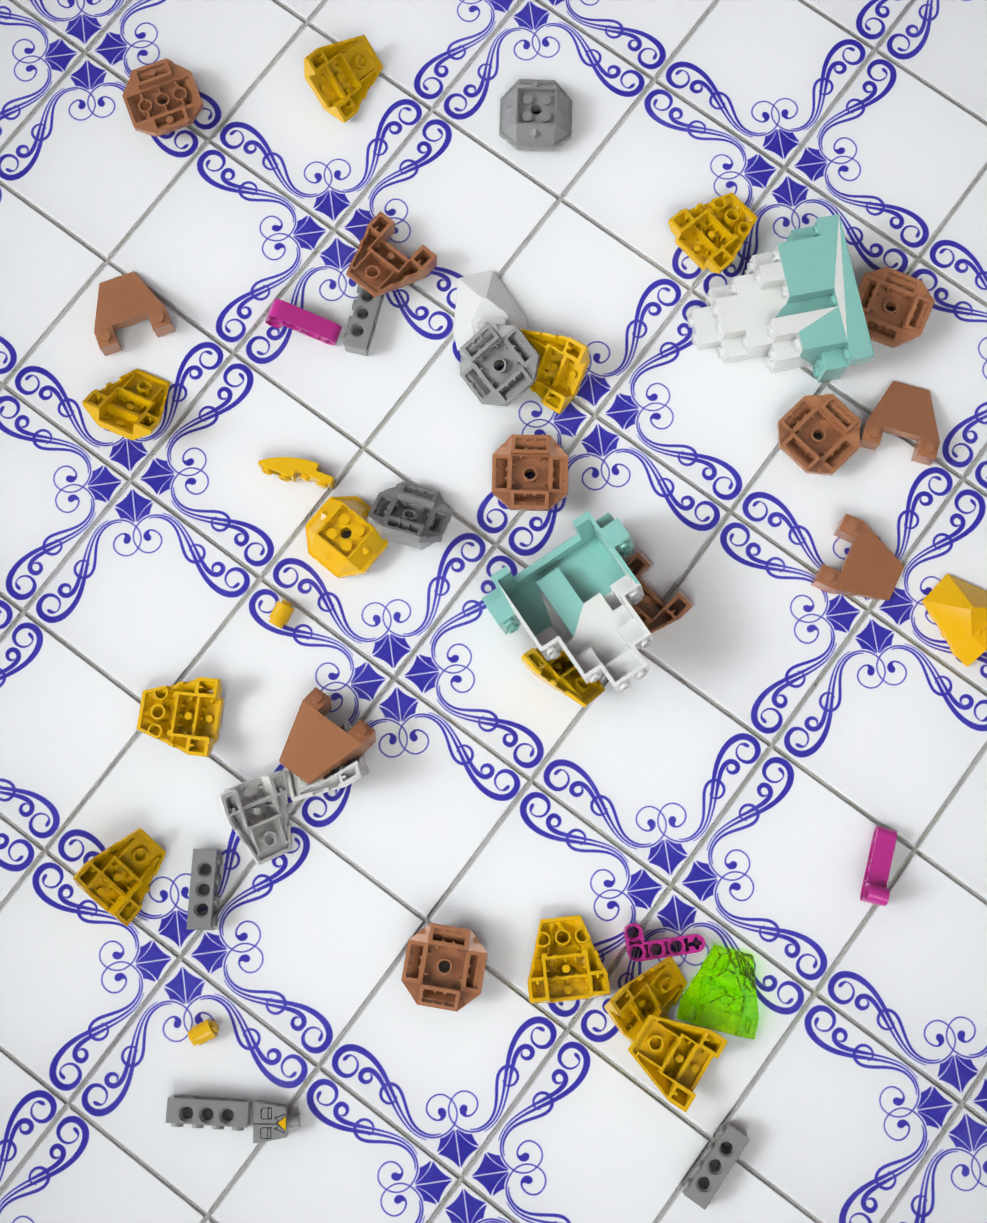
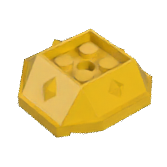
(344, 555)

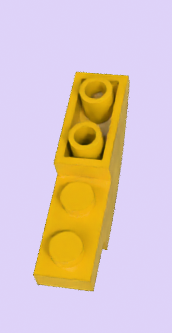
(290, 468)

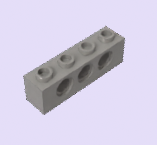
(361, 344)
(195, 919)
(177, 1117)
(703, 1195)

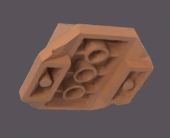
(158, 84)

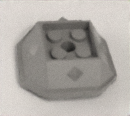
(530, 130)
(481, 360)
(410, 515)

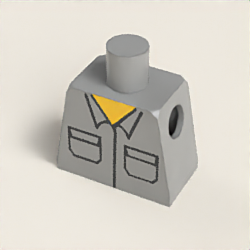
(272, 1121)

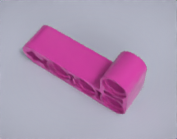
(302, 321)
(878, 867)
(665, 944)

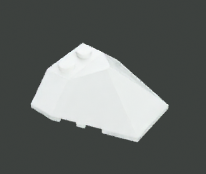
(482, 301)
(337, 779)
(260, 815)

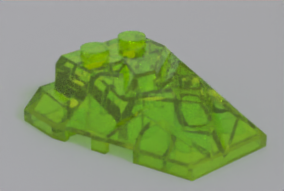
(723, 994)

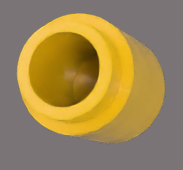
(281, 613)
(203, 1032)

